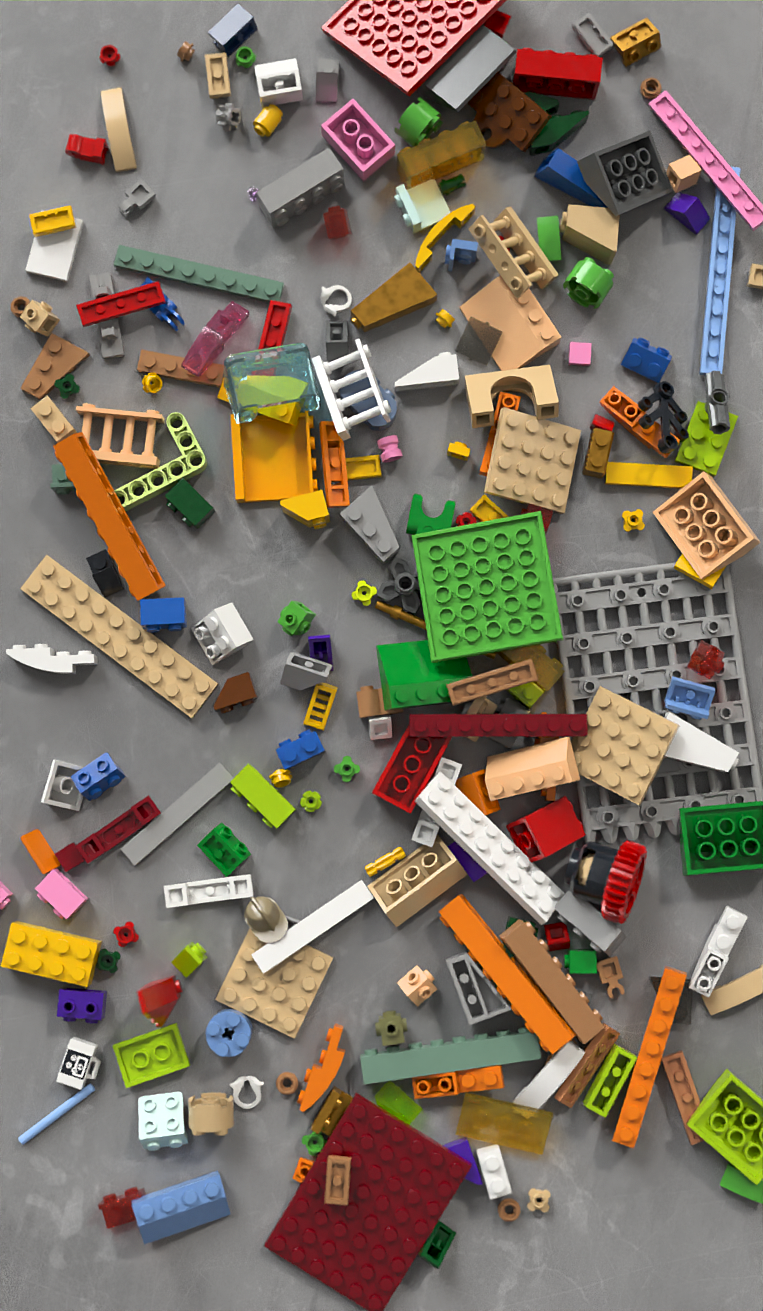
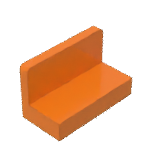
(475, 789)

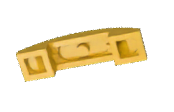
(458, 217)

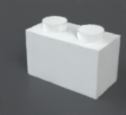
(494, 1171)

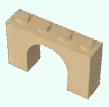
(533, 381)

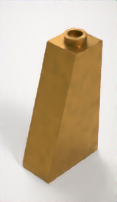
(393, 299)

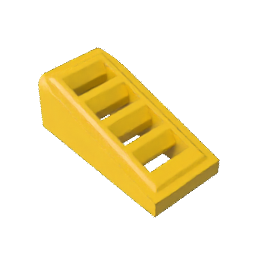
(314, 723)

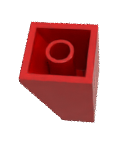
(546, 829)

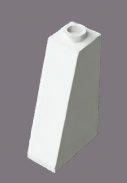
(699, 748)

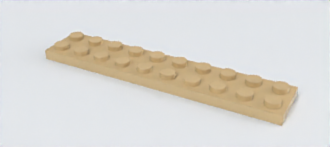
(119, 636)

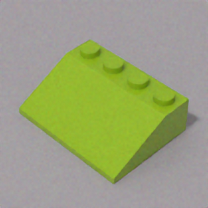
(733, 1124)

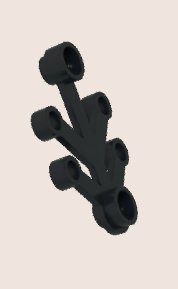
(663, 392)

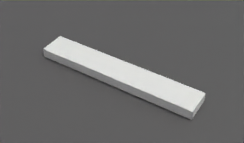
(313, 926)

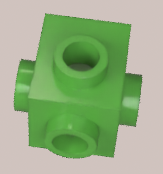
(296, 618)

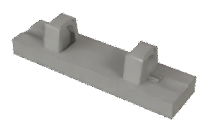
(109, 330)

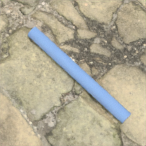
(57, 1113)

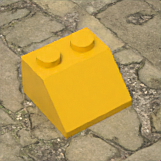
(307, 509)

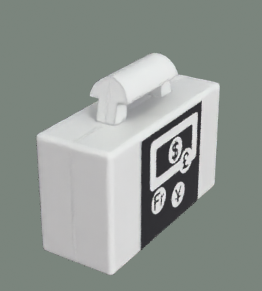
(78, 1063)

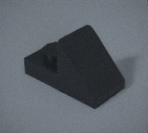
(104, 573)

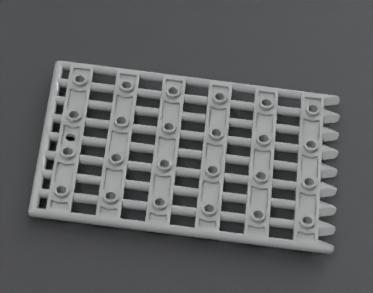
(654, 678)

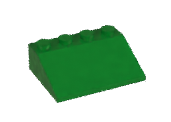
(411, 677)
(721, 838)

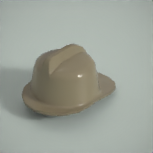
(266, 919)

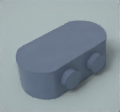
(378, 422)

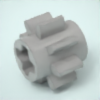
(228, 116)

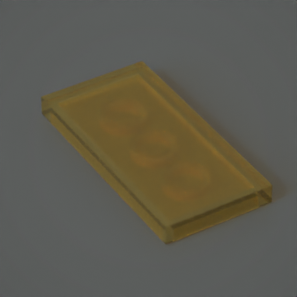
(504, 1123)

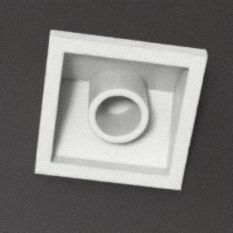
(60, 787)

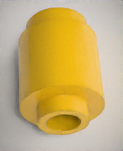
(267, 120)

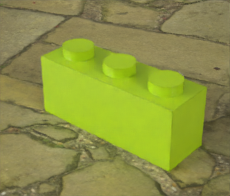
(262, 796)
(609, 1080)

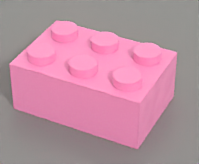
(358, 139)

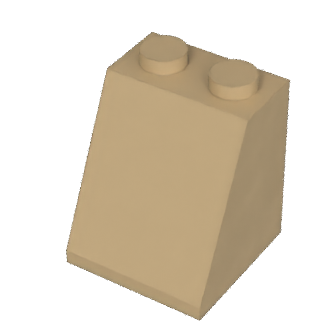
(591, 230)

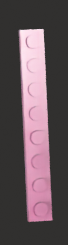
(708, 159)

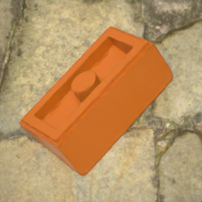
(40, 851)

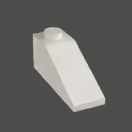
(436, 372)

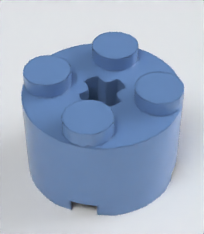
(224, 1044)

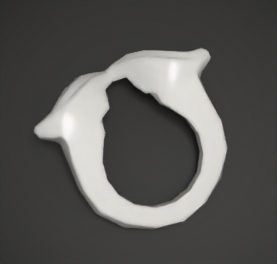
(333, 309)
(254, 1083)

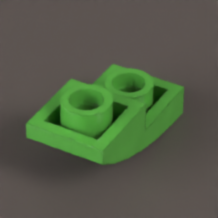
(549, 237)
(739, 1183)

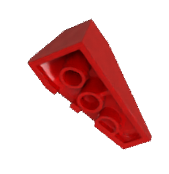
(159, 999)

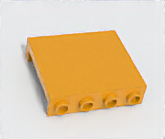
(273, 459)

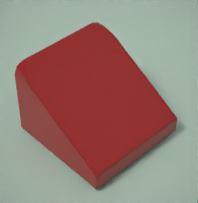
(602, 423)
(557, 936)

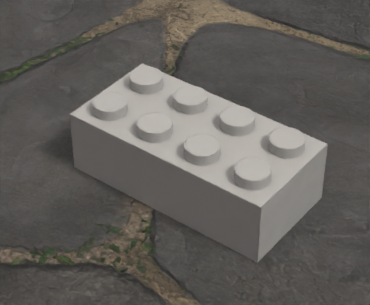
(301, 188)

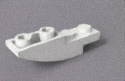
(43, 658)
(716, 951)

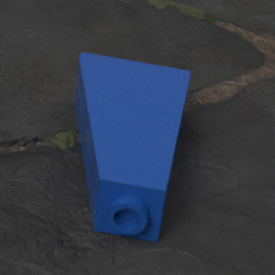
(564, 174)

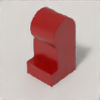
(87, 148)

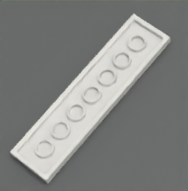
(490, 847)

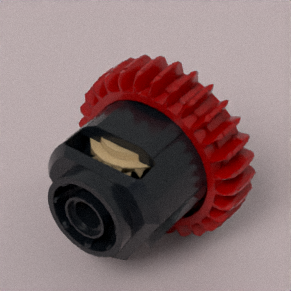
(607, 877)

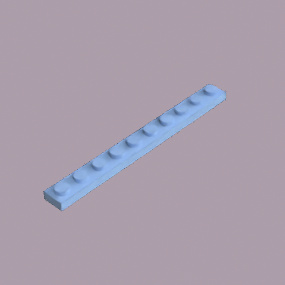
(718, 284)

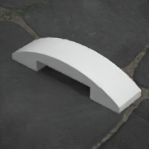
(426, 827)
(208, 890)
(550, 1076)

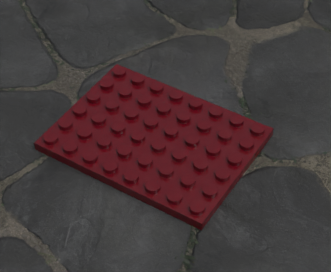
(394, 1202)

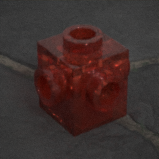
(706, 660)

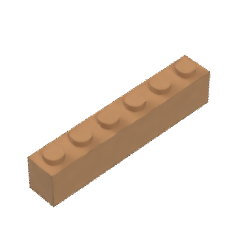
(551, 980)

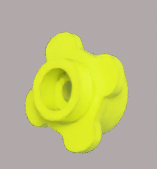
(370, 591)

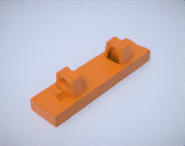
(334, 466)

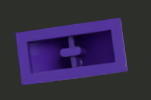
(688, 211)
(321, 648)

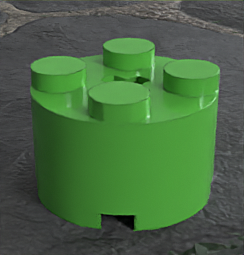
(418, 122)
(588, 283)

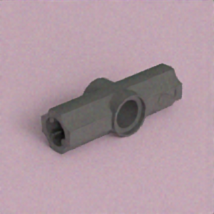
(716, 403)

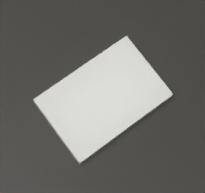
(54, 253)

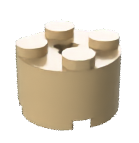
(211, 1113)

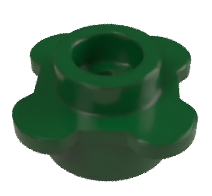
(66, 392)
(104, 955)

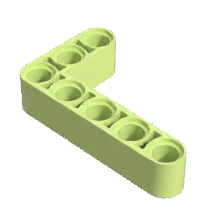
(166, 470)

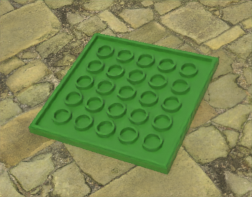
(487, 587)

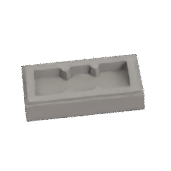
(592, 35)

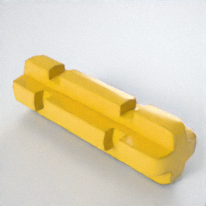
(385, 861)

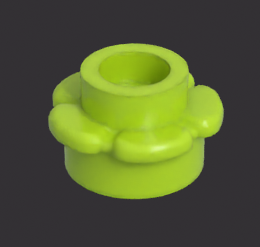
(311, 807)

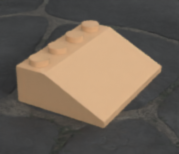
(522, 319)
(706, 526)

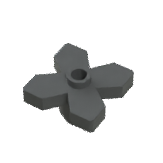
(392, 589)

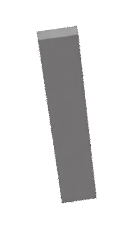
(177, 814)

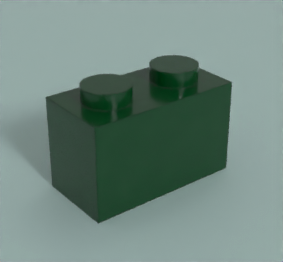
(189, 504)

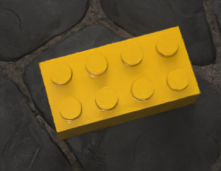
(51, 953)

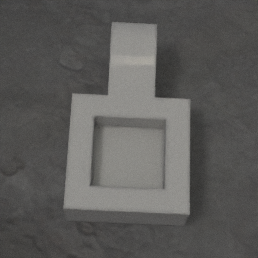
(138, 195)

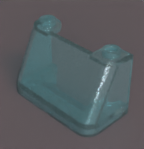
(270, 379)

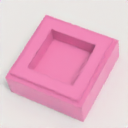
(579, 354)

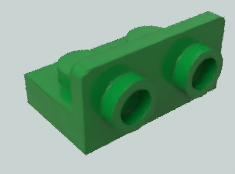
(224, 849)

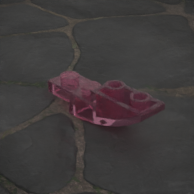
(213, 337)

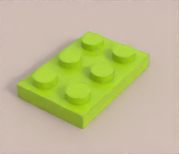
(703, 447)
(151, 1055)

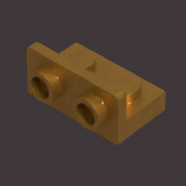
(637, 41)
(331, 1111)

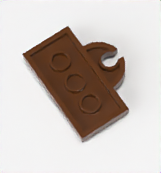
(507, 113)

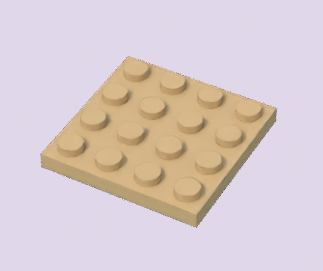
(532, 460)
(622, 745)
(279, 995)

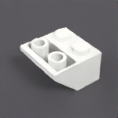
(278, 82)
(222, 633)

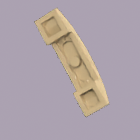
(118, 129)
(735, 992)

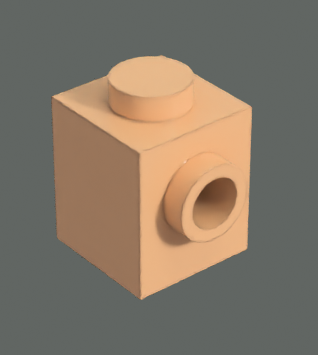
(683, 173)

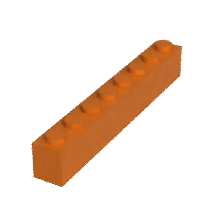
(108, 515)
(507, 974)
(649, 1057)

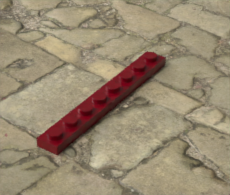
(498, 725)

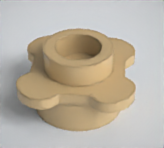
(534, 1195)

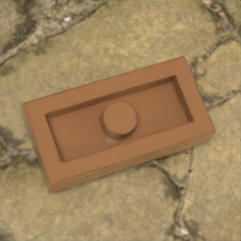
(338, 1180)

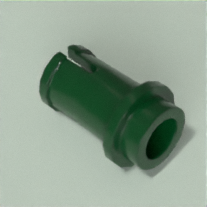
(451, 184)

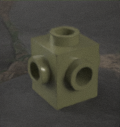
(389, 1036)

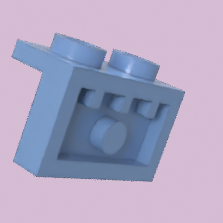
(462, 251)

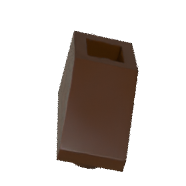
(236, 691)

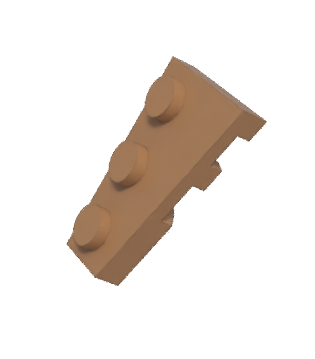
(53, 363)

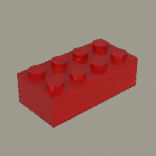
(557, 73)
(410, 769)

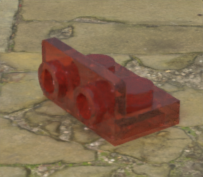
(119, 1209)

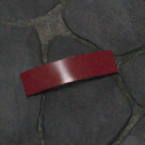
(118, 830)

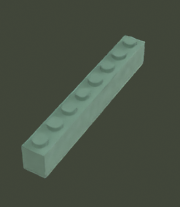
(449, 1056)

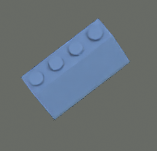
(180, 1207)

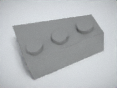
(371, 526)
(589, 923)
(474, 989)

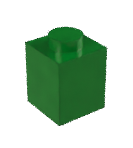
(581, 961)

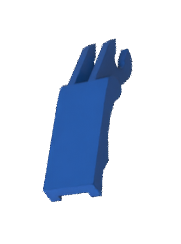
(164, 310)

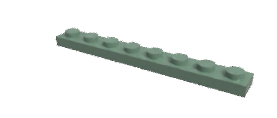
(198, 274)

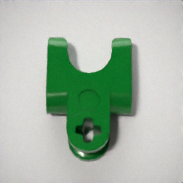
(420, 523)

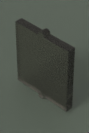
(478, 341)

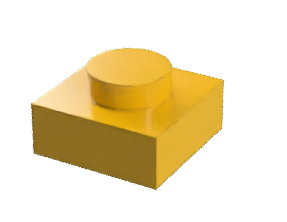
(458, 450)

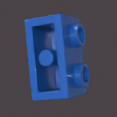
(163, 614)
(300, 750)

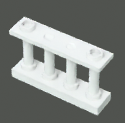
(330, 388)

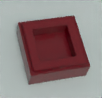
(69, 857)

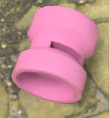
(390, 449)

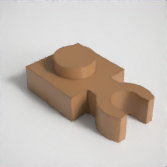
(610, 972)

